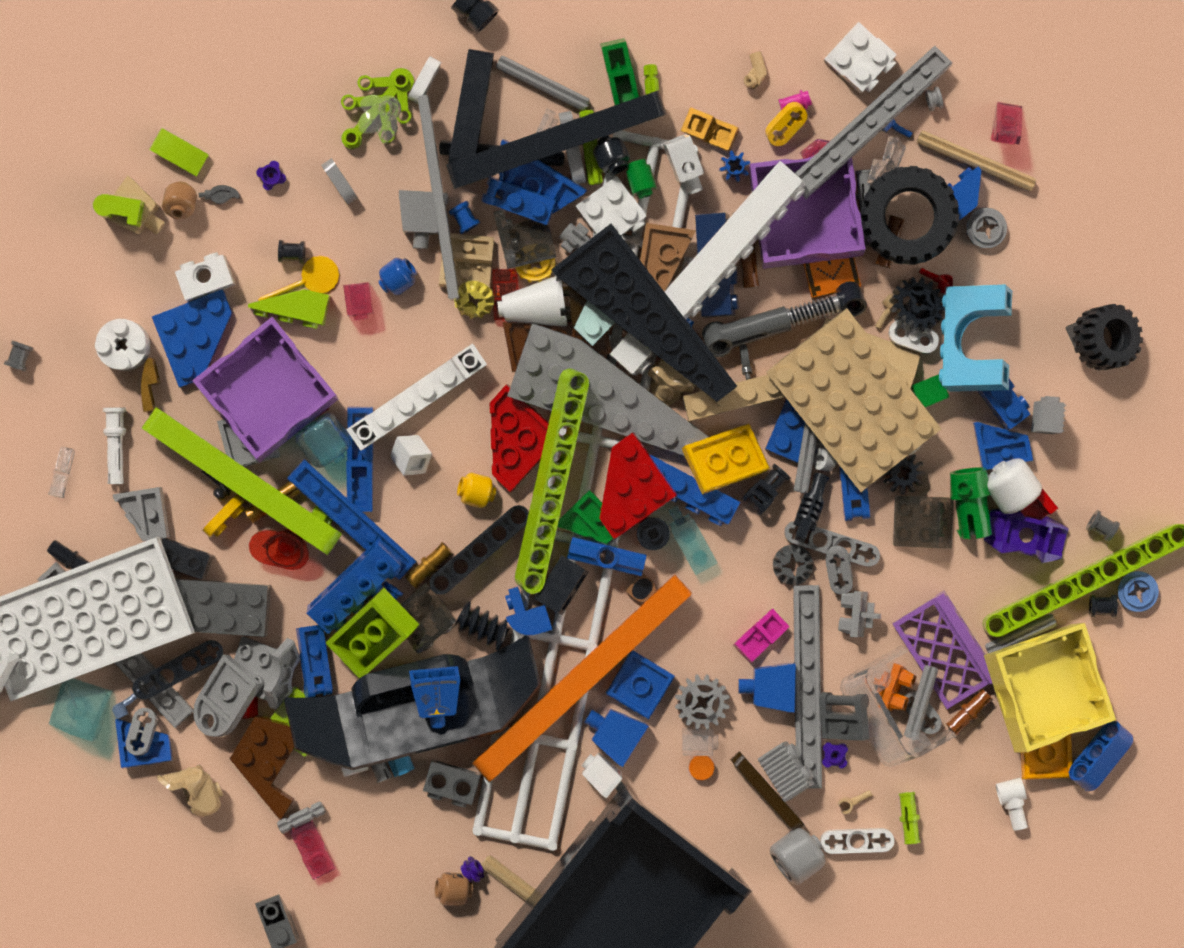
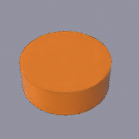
(701, 767)

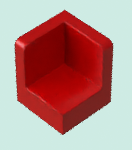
(1040, 507)

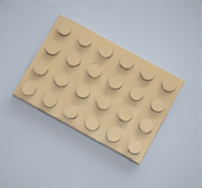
(853, 400)

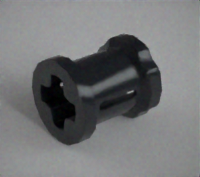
(291, 251)
(1103, 606)

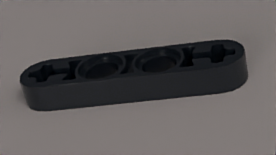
(176, 666)

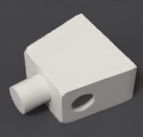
(679, 151)

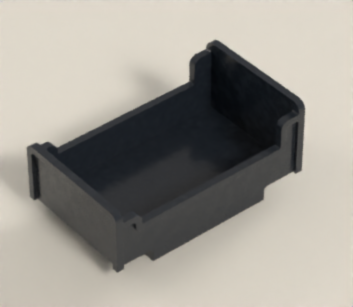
(626, 886)

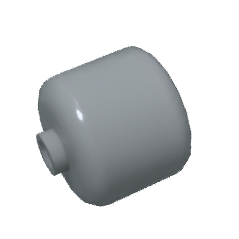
(798, 855)

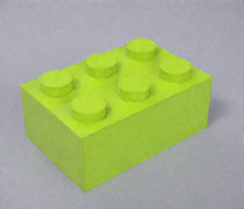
(372, 633)

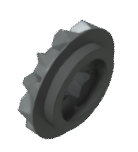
(785, 574)

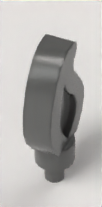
(220, 194)
(746, 368)

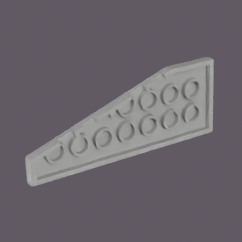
(612, 398)

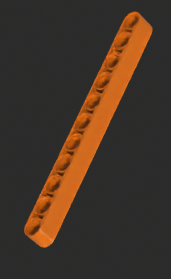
(582, 678)

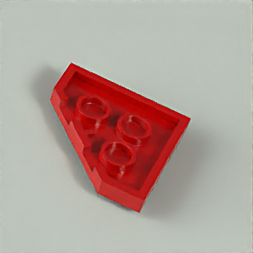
(516, 438)
(632, 487)

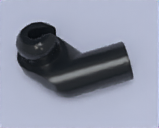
(221, 491)

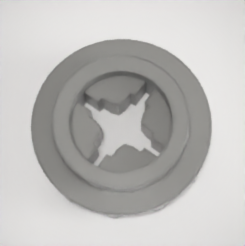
(992, 217)

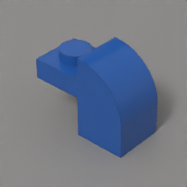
(526, 621)

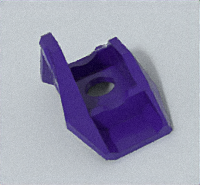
(1047, 539)

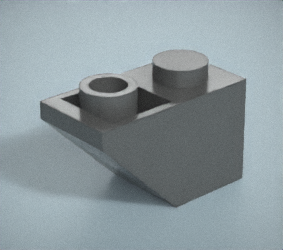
(277, 922)

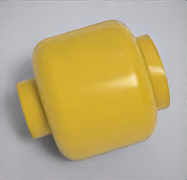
(476, 490)

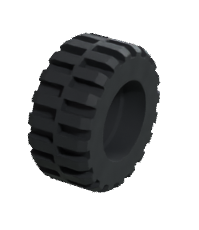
(909, 180)

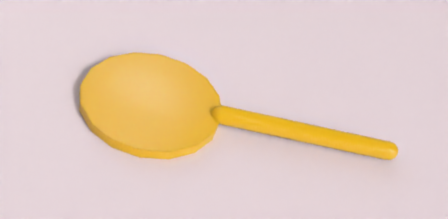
(318, 275)

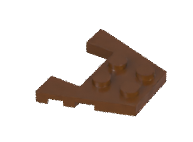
(261, 758)

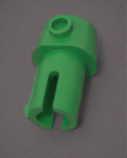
(970, 493)

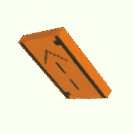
(826, 276)

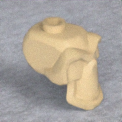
(668, 383)
(198, 786)

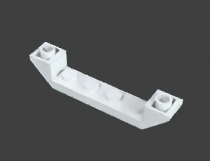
(416, 397)

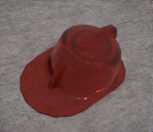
(279, 549)

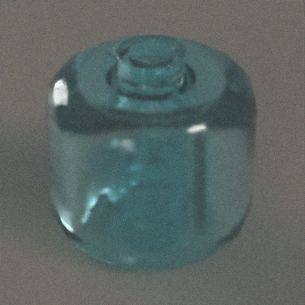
(324, 440)

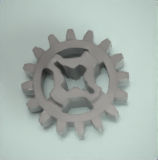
(687, 711)

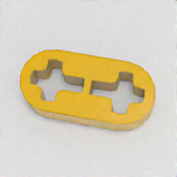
(786, 124)

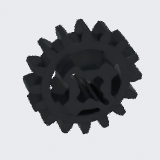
(928, 308)

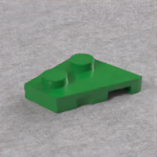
(585, 519)

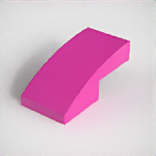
(761, 635)

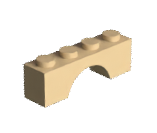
(745, 394)

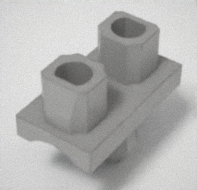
(856, 625)

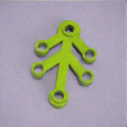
(393, 90)

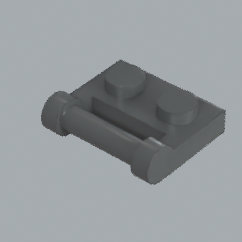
(843, 724)

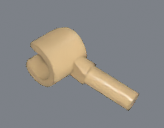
(886, 313)
(853, 801)

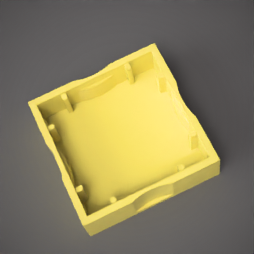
(1049, 687)

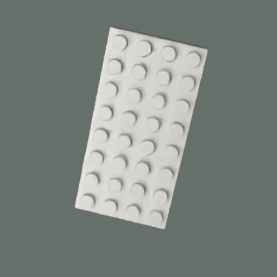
(91, 617)

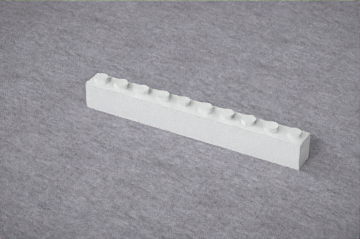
(720, 255)

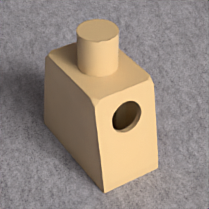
(131, 189)

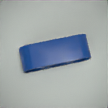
(1101, 756)

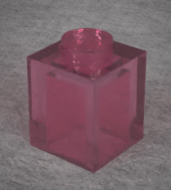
(358, 300)

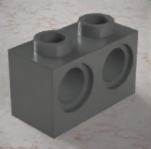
(453, 776)

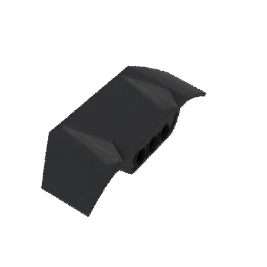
(381, 717)

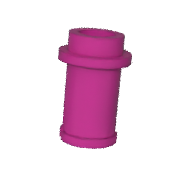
(802, 98)

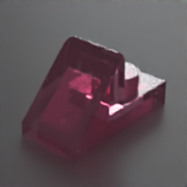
(1007, 124)

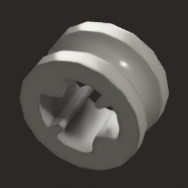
(934, 98)

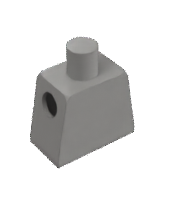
(419, 216)

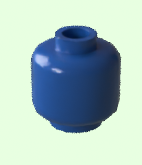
(397, 276)

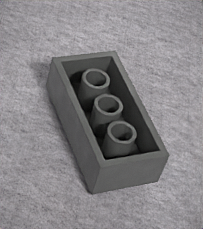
(226, 606)

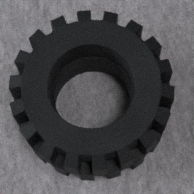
(1091, 341)

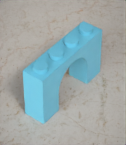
(962, 307)

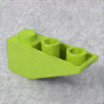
(300, 305)

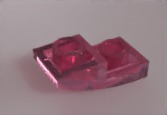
(312, 849)

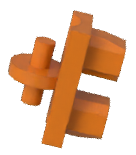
(891, 696)

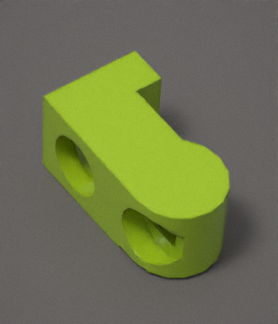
(111, 205)

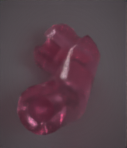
(813, 148)

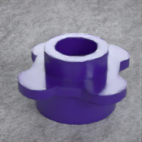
(263, 173)
(840, 760)
(472, 870)

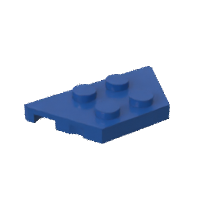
(543, 180)

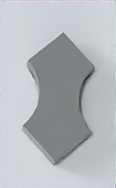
(284, 663)

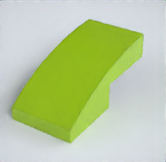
(178, 152)

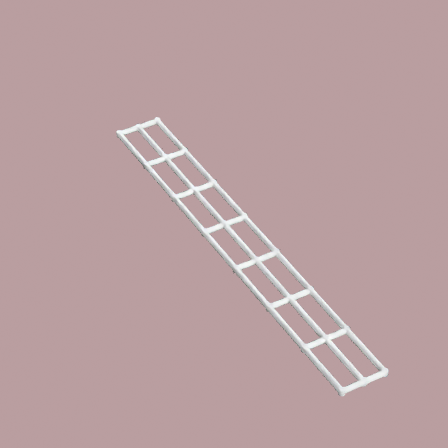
(555, 637)

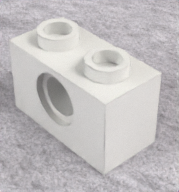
(220, 277)

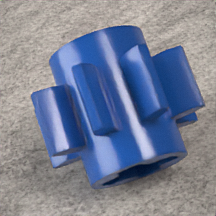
(736, 173)

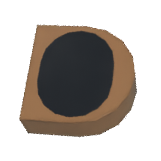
(641, 588)

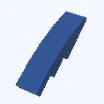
(360, 465)

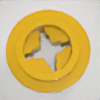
(535, 273)

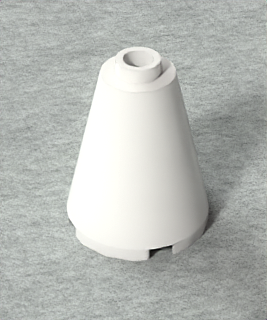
(535, 304)

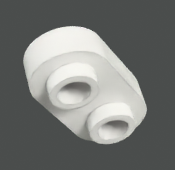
(912, 339)

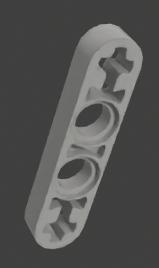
(833, 540)

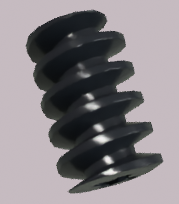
(482, 625)

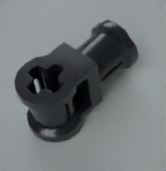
(765, 491)

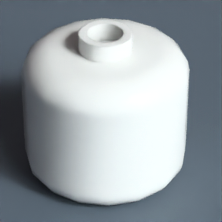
(1013, 485)

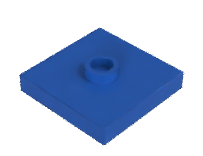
(640, 684)

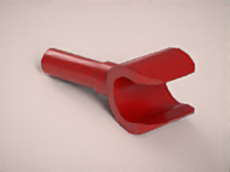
(943, 280)

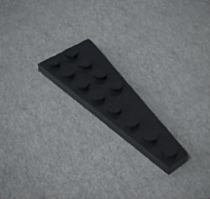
(624, 290)

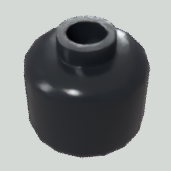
(611, 155)

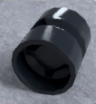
(478, 12)
(653, 533)

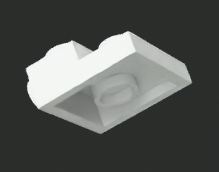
(861, 58)
(612, 205)

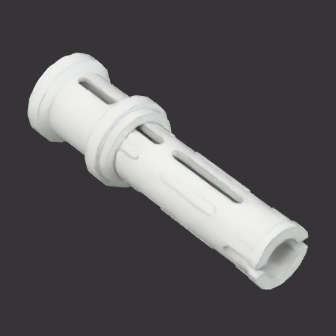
(115, 432)

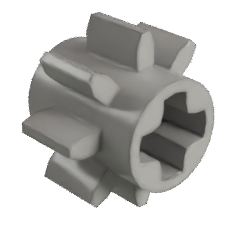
(574, 237)

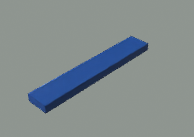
(344, 512)

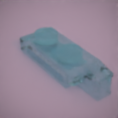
(691, 541)

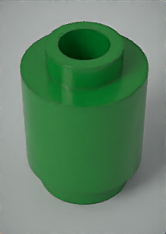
(641, 178)

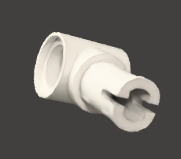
(1012, 796)

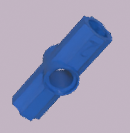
(623, 561)

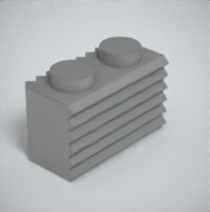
(1048, 415)
(786, 770)

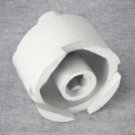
(108, 344)

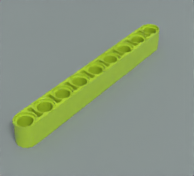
(548, 469)
(241, 481)
(1073, 581)

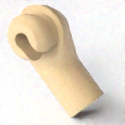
(758, 71)

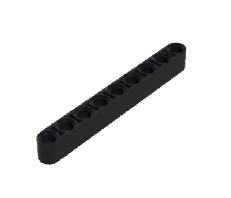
(556, 139)

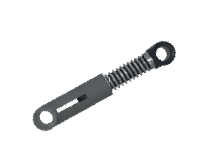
(723, 337)

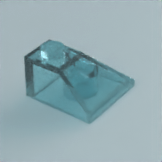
(80, 709)

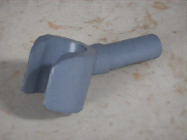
(120, 709)

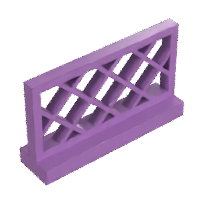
(962, 634)

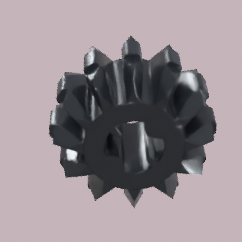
(911, 475)

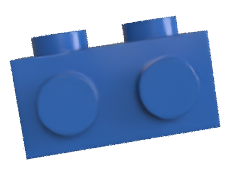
(1006, 406)

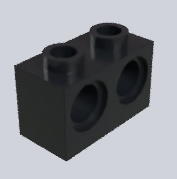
(187, 559)

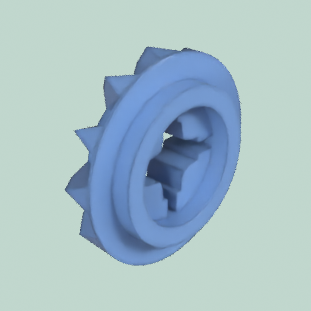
(1147, 598)

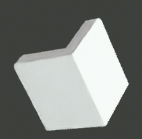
(411, 455)

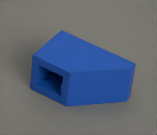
(967, 190)

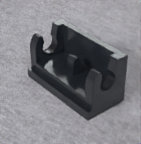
(562, 585)

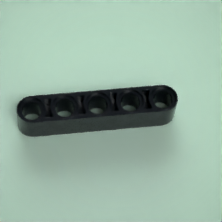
(471, 104)
(468, 555)

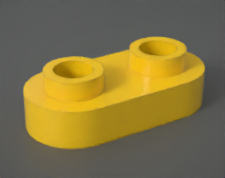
(217, 523)

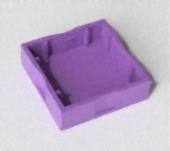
(816, 227)
(265, 390)

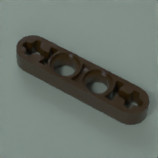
(767, 791)

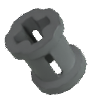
(18, 355)
(1102, 525)

